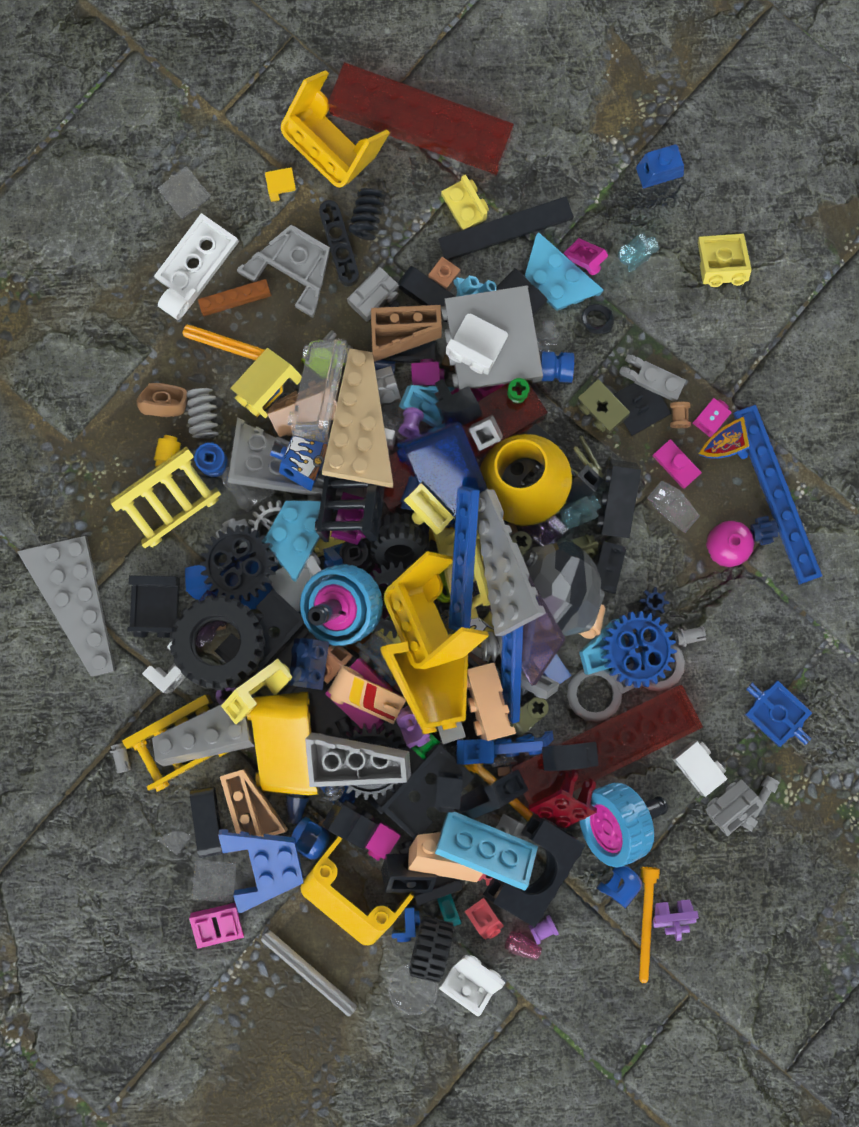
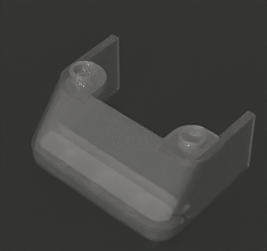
(318, 389)

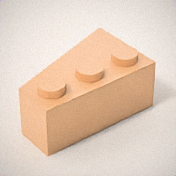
(488, 703)
(424, 860)

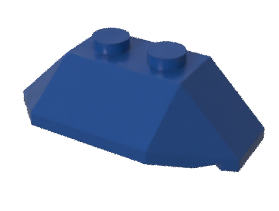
(196, 587)

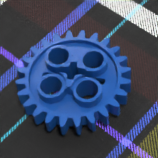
(618, 654)

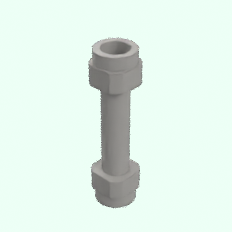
(769, 785)

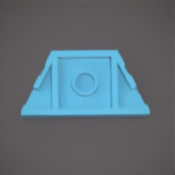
(558, 276)
(294, 535)

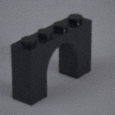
(561, 855)

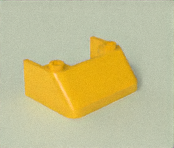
(321, 140)
(417, 619)
(359, 925)

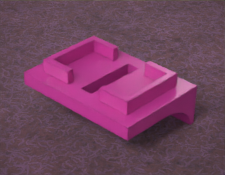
(228, 924)

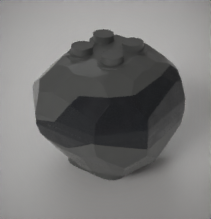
(567, 584)

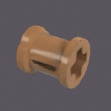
(680, 415)

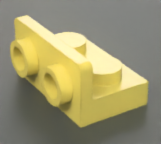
(465, 203)

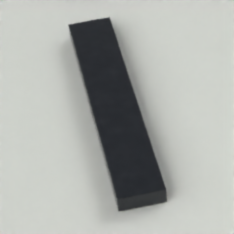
(505, 228)

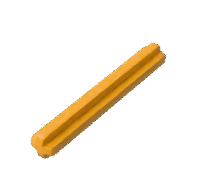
(222, 342)

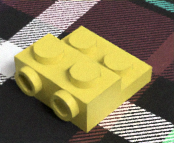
(724, 259)

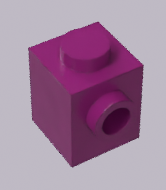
(426, 373)

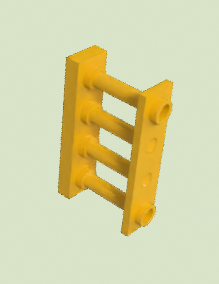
(139, 743)

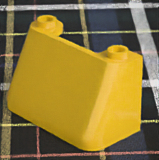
(279, 737)

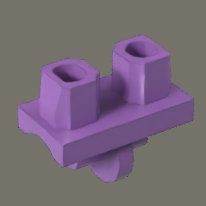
(410, 728)
(685, 915)

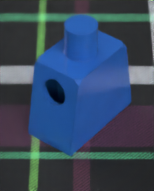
(663, 166)

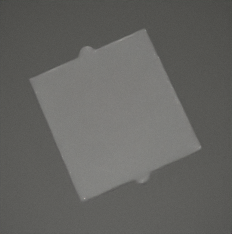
(184, 192)
(214, 881)

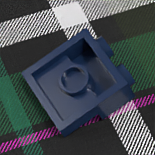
(308, 663)

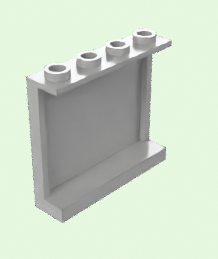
(509, 311)

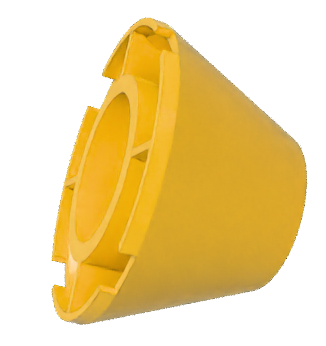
(539, 500)

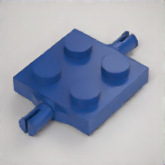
(778, 713)

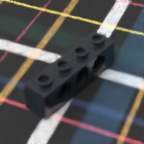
(528, 465)

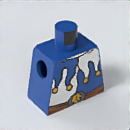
(301, 460)

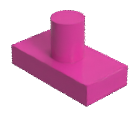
(586, 255)
(677, 464)

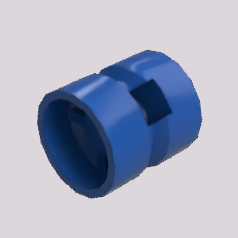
(557, 366)
(211, 459)

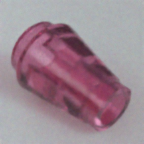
(522, 946)

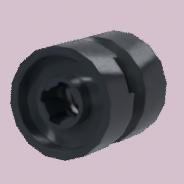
(357, 555)

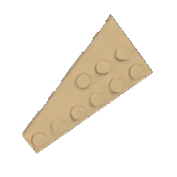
(357, 436)

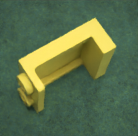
(263, 381)
(240, 701)

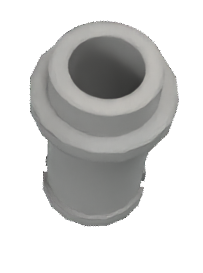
(690, 636)
(120, 757)

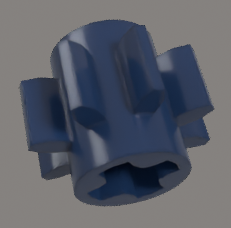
(764, 530)
(658, 597)

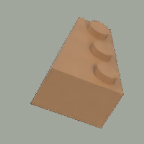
(403, 328)
(281, 409)

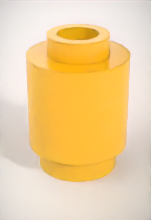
(166, 448)

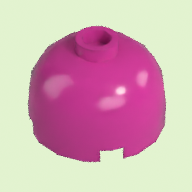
(730, 543)

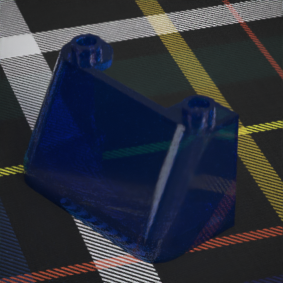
(442, 463)

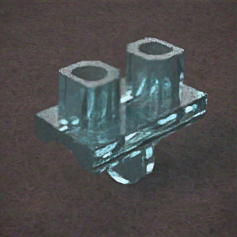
(637, 251)
(579, 511)

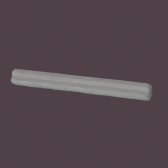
(309, 973)

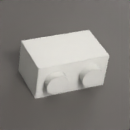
(700, 768)

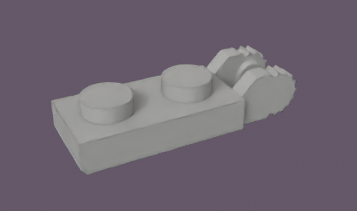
(654, 378)

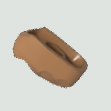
(162, 400)

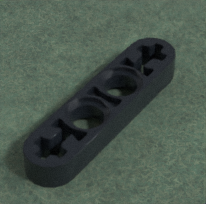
(338, 243)

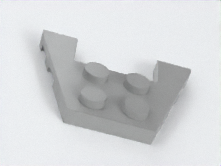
(297, 257)

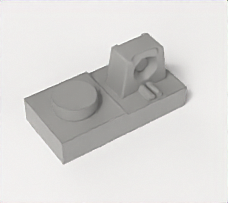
(543, 689)

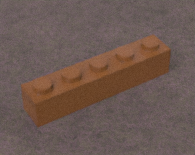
(234, 297)

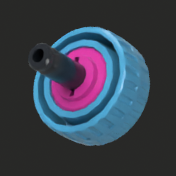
(341, 604)
(623, 824)

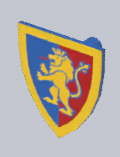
(728, 441)

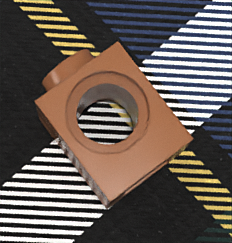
(445, 273)

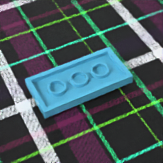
(486, 850)

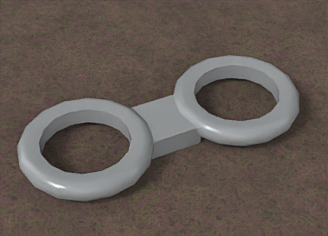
(619, 687)

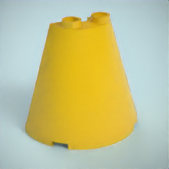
(433, 693)

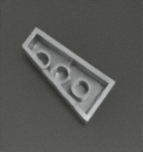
(202, 737)
(350, 762)

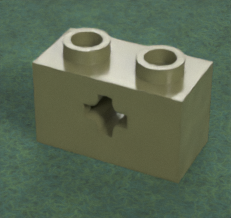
(600, 394)

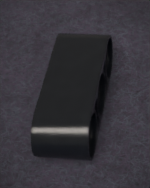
(423, 288)
(206, 821)

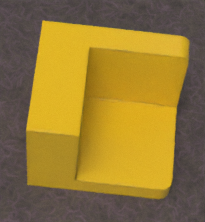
(279, 182)

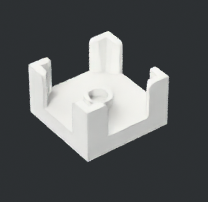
(165, 682)

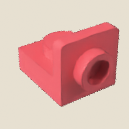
(484, 919)

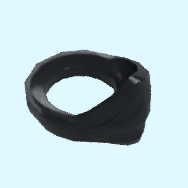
(608, 316)

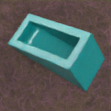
(449, 910)

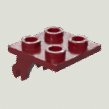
(562, 807)

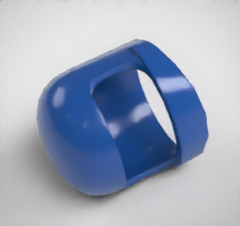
(311, 839)
(627, 891)

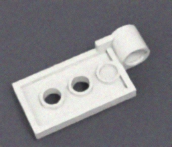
(187, 283)

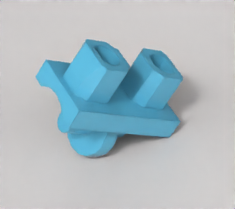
(472, 286)

